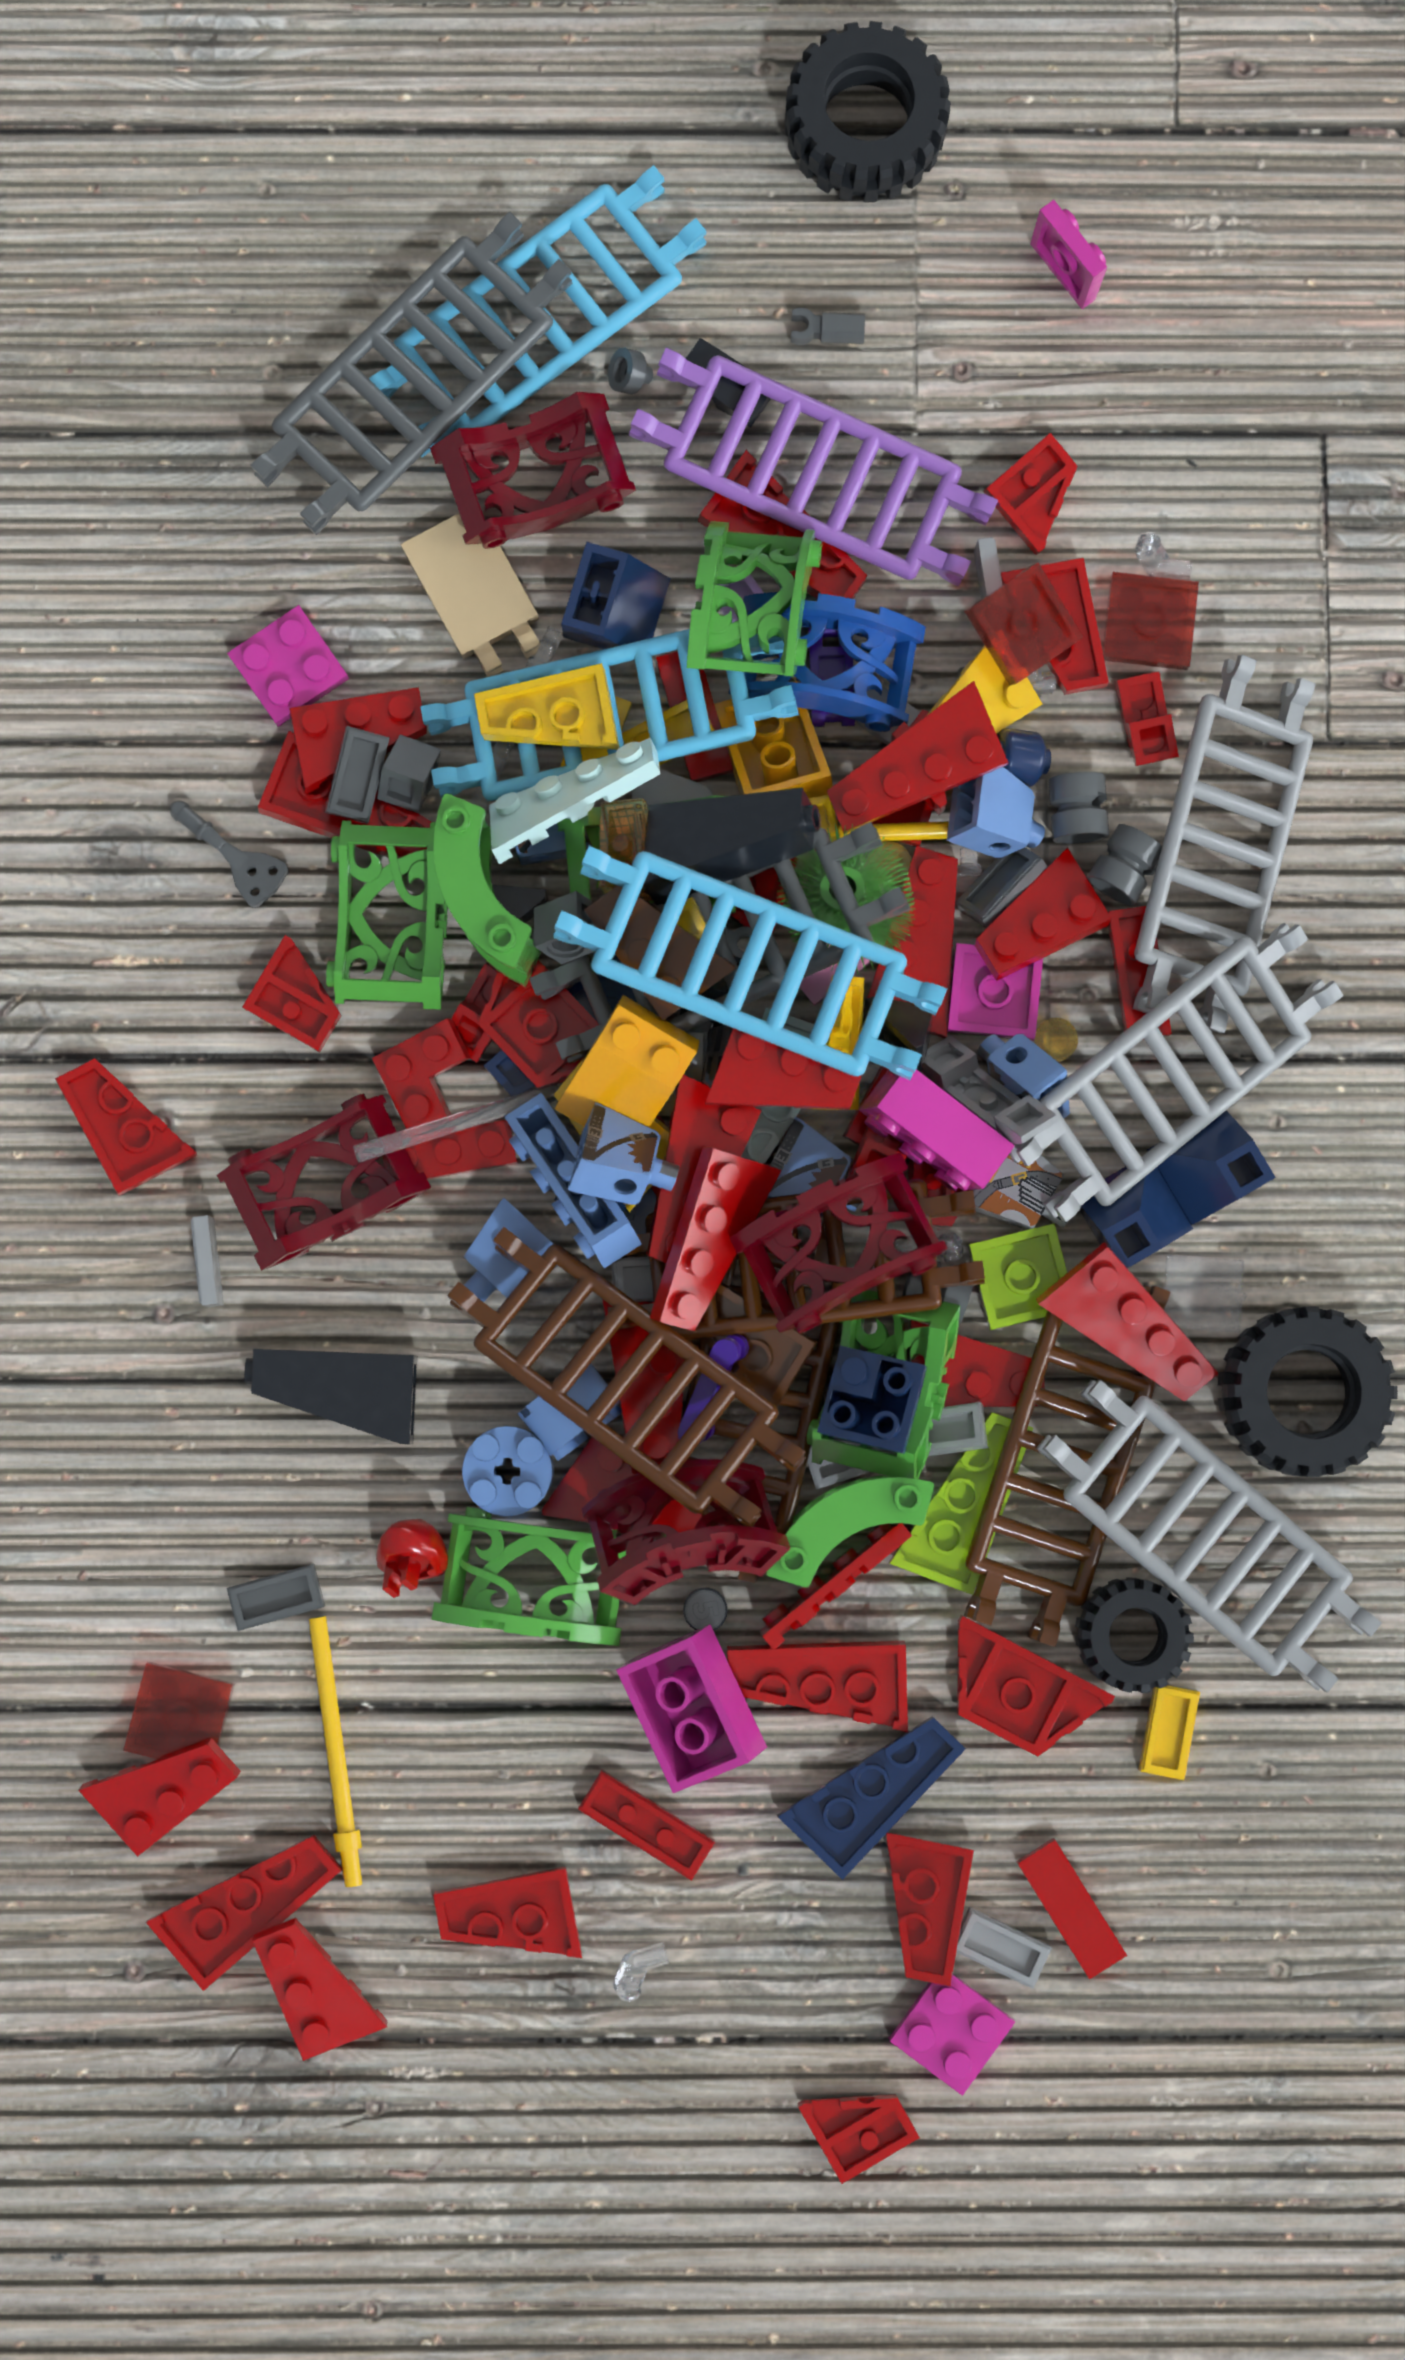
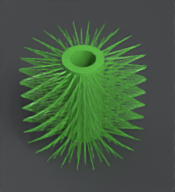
(865, 890)

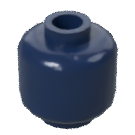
(1025, 754)

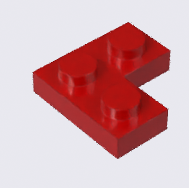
(411, 1068)

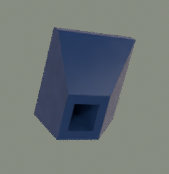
(1215, 1168)
(1139, 1220)
(872, 1399)

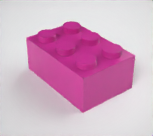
(936, 1130)
(691, 1709)

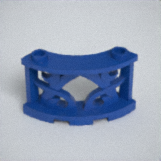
(883, 632)

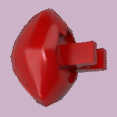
(410, 1553)

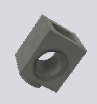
(407, 773)
(544, 922)

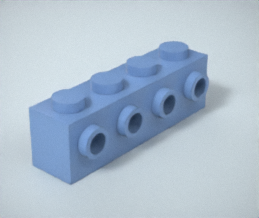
(545, 1140)

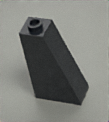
(729, 834)
(349, 1388)

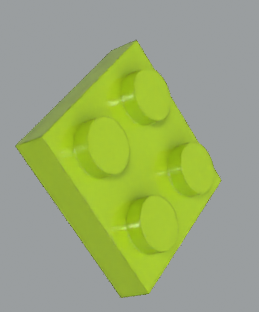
(1017, 1273)

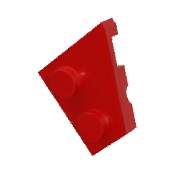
(1034, 491)

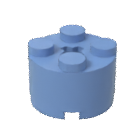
(553, 1428)
(489, 1489)

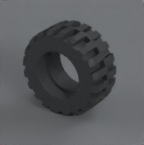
(878, 60)
(1364, 1378)

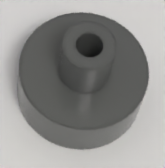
(628, 371)

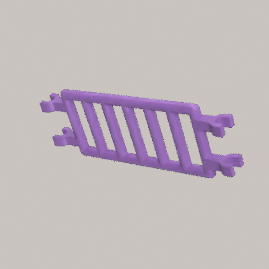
(948, 493)

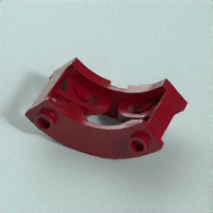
(561, 420)
(867, 1185)
(293, 1236)
(714, 1542)

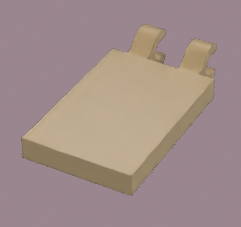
(472, 592)

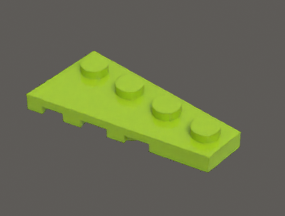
(943, 1541)

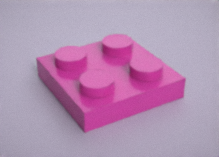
(1067, 253)
(288, 665)
(990, 1006)
(952, 2032)

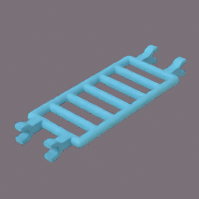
(621, 207)
(441, 717)
(632, 878)

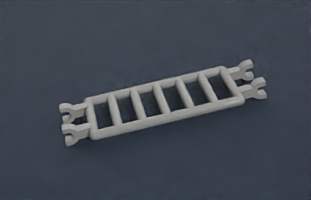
(1286, 728)
(1258, 959)
(1174, 1578)

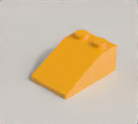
(779, 756)
(630, 1066)

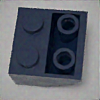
(613, 599)

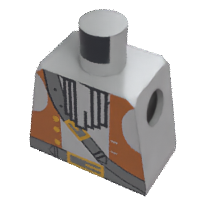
(1018, 1193)

